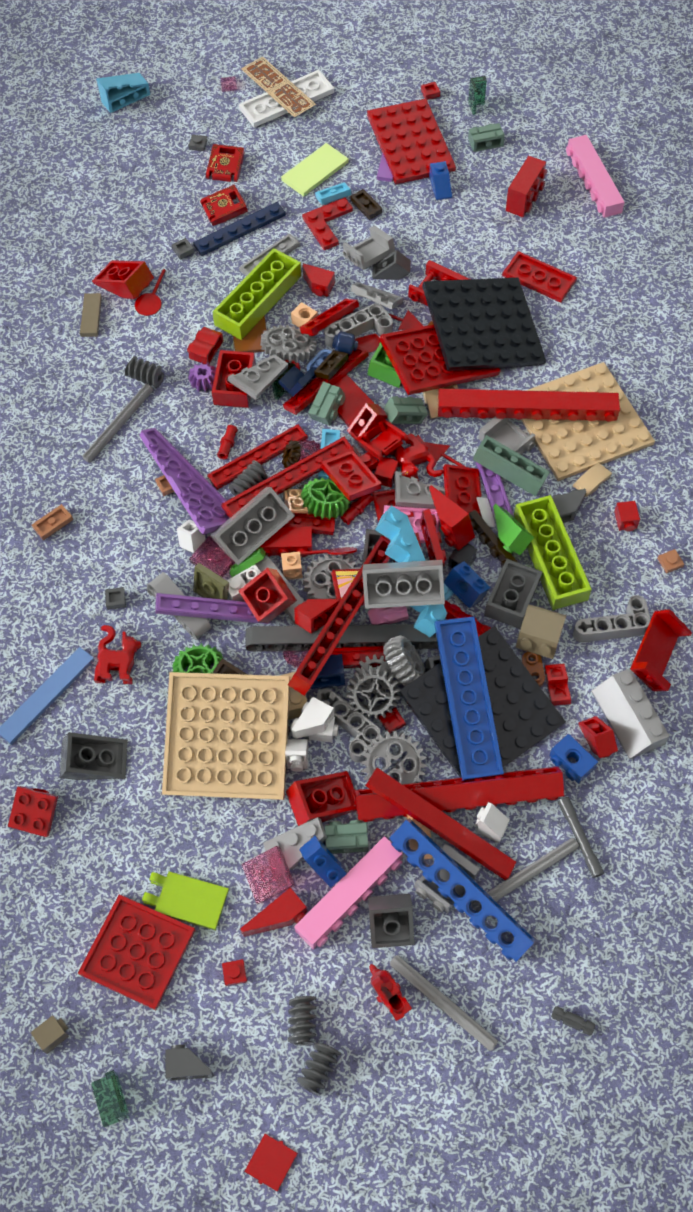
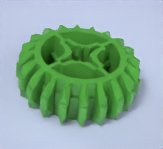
(324, 499)
(197, 659)

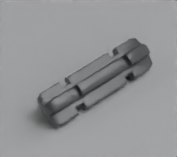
(573, 1020)

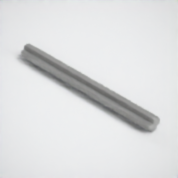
(117, 423)
(530, 871)
(444, 1003)

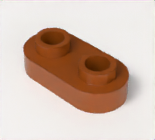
(535, 667)

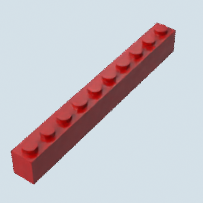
(528, 404)
(336, 624)
(468, 794)

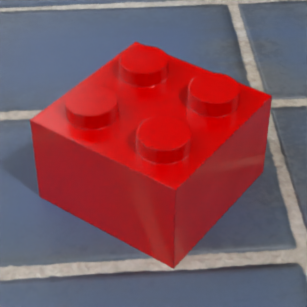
(267, 595)

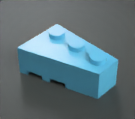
(122, 90)

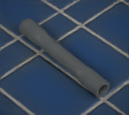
(590, 858)

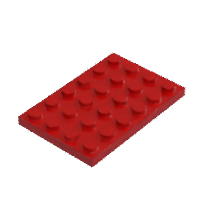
(409, 139)
(420, 361)

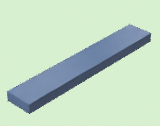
(45, 695)

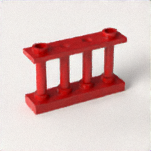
(436, 272)

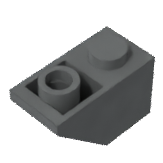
(569, 504)

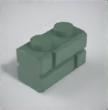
(486, 137)
(327, 403)
(405, 410)
(347, 837)

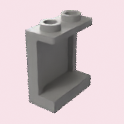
(370, 250)
(508, 435)
(430, 890)

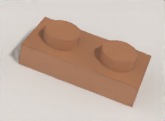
(52, 522)

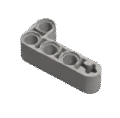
(360, 322)
(193, 625)
(587, 629)
(345, 721)

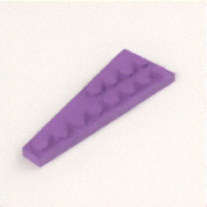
(193, 490)

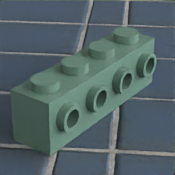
(511, 465)

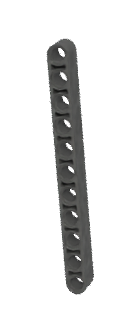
(298, 639)

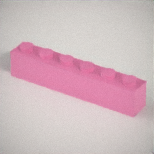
(595, 176)
(348, 893)

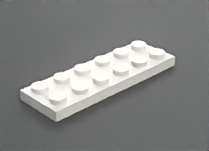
(265, 108)

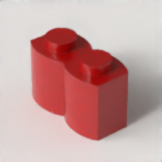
(205, 345)

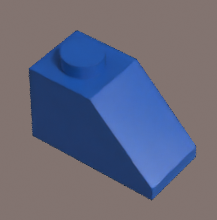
(440, 180)

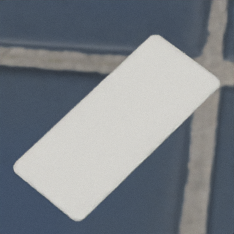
(485, 510)

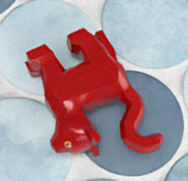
(415, 455)
(115, 659)
(389, 992)

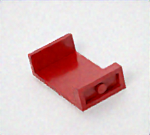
(657, 648)

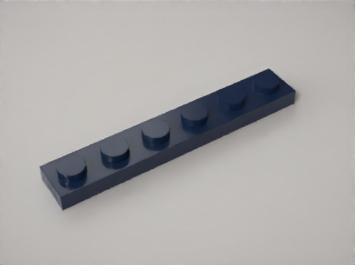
(239, 228)

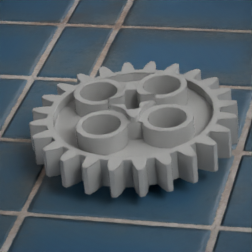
(288, 343)
(321, 572)
(381, 750)

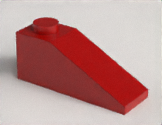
(279, 914)

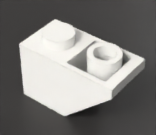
(240, 581)
(313, 720)
(297, 754)
(491, 823)

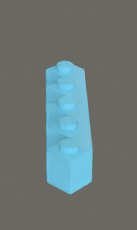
(405, 548)

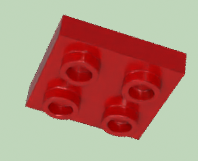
(33, 811)

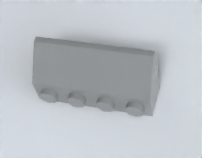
(252, 525)
(403, 584)
(630, 714)

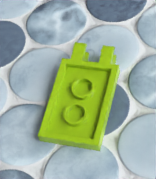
(188, 899)

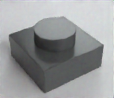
(197, 142)
(182, 248)
(115, 598)

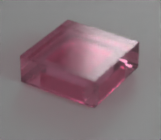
(228, 84)

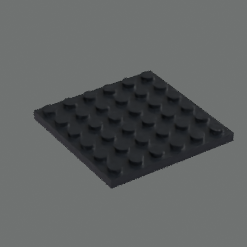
(483, 323)
(518, 704)

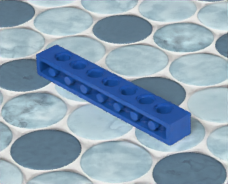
(511, 950)

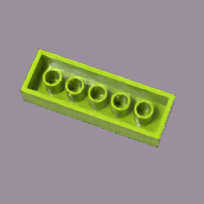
(257, 294)
(553, 553)

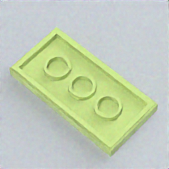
(315, 169)

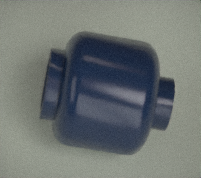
(345, 342)

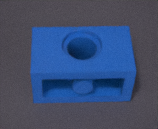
(466, 584)
(568, 748)
(322, 861)

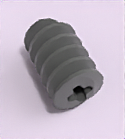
(144, 372)
(248, 478)
(301, 1020)
(318, 1067)

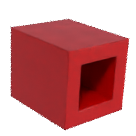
(386, 470)
(627, 516)

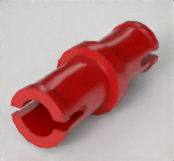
(227, 442)
(357, 508)

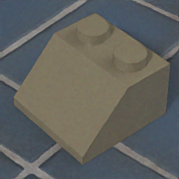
(540, 631)

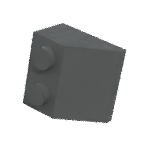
(391, 920)

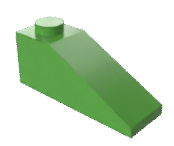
(511, 531)

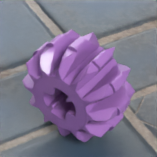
(202, 376)

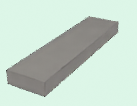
(284, 245)

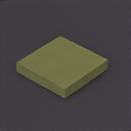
(209, 584)

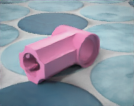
(387, 615)

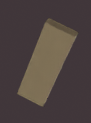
(90, 315)

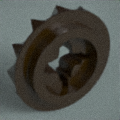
(291, 453)

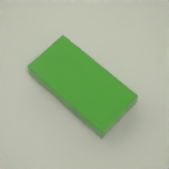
(251, 560)

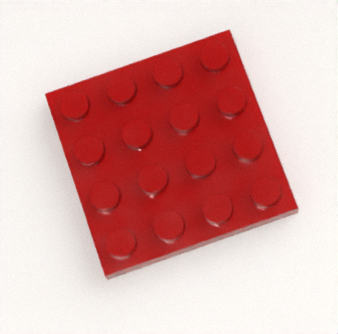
(137, 952)

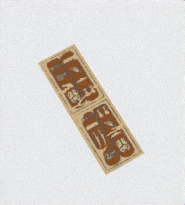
(278, 86)

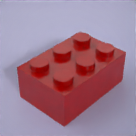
(526, 186)
(223, 391)

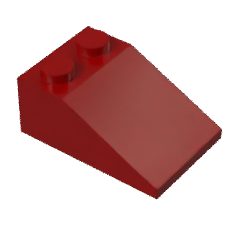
(124, 278)
(453, 520)
(322, 797)

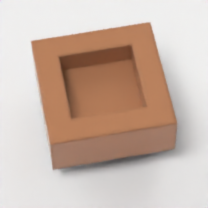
(164, 485)
(670, 561)

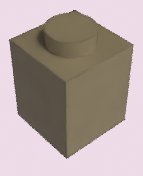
(50, 1033)

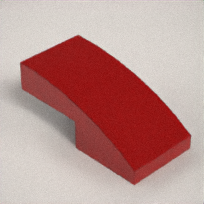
(557, 684)

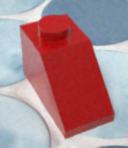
(318, 279)
(366, 419)
(314, 613)
(599, 736)

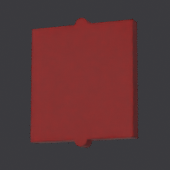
(271, 1162)

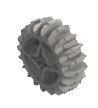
(403, 659)
(379, 695)

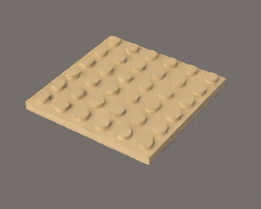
(580, 444)
(226, 735)

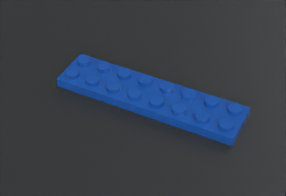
(468, 698)

